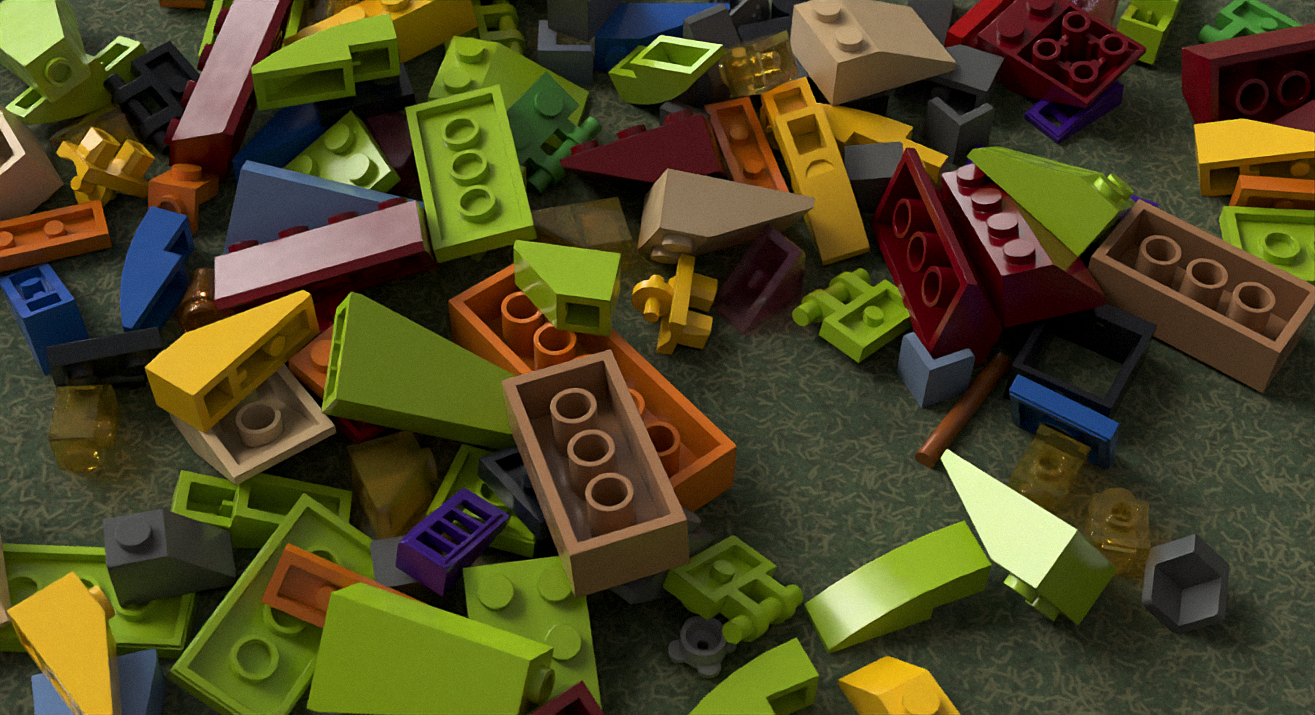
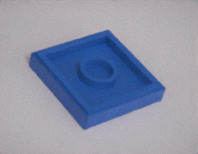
(1038, 405)

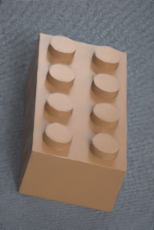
(1204, 294)
(596, 473)

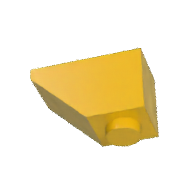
(895, 689)

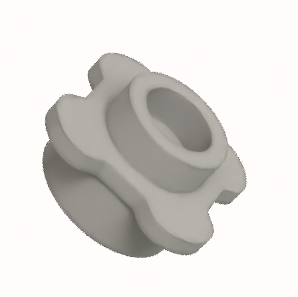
(697, 631)

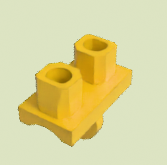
(101, 173)
(671, 301)

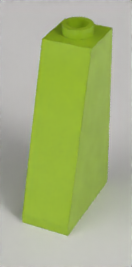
(43, 46)
(411, 378)
(416, 659)

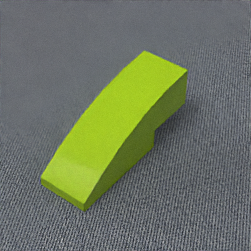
(1149, 24)
(327, 64)
(663, 69)
(88, 95)
(253, 506)
(900, 588)
(768, 685)

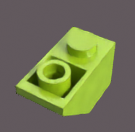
(570, 284)

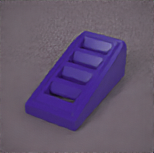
(1081, 117)
(442, 572)

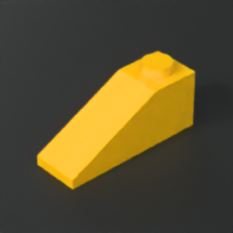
(1251, 149)
(227, 360)
(72, 644)

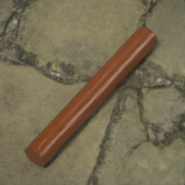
(963, 410)

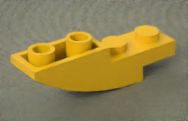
(862, 127)
(816, 170)

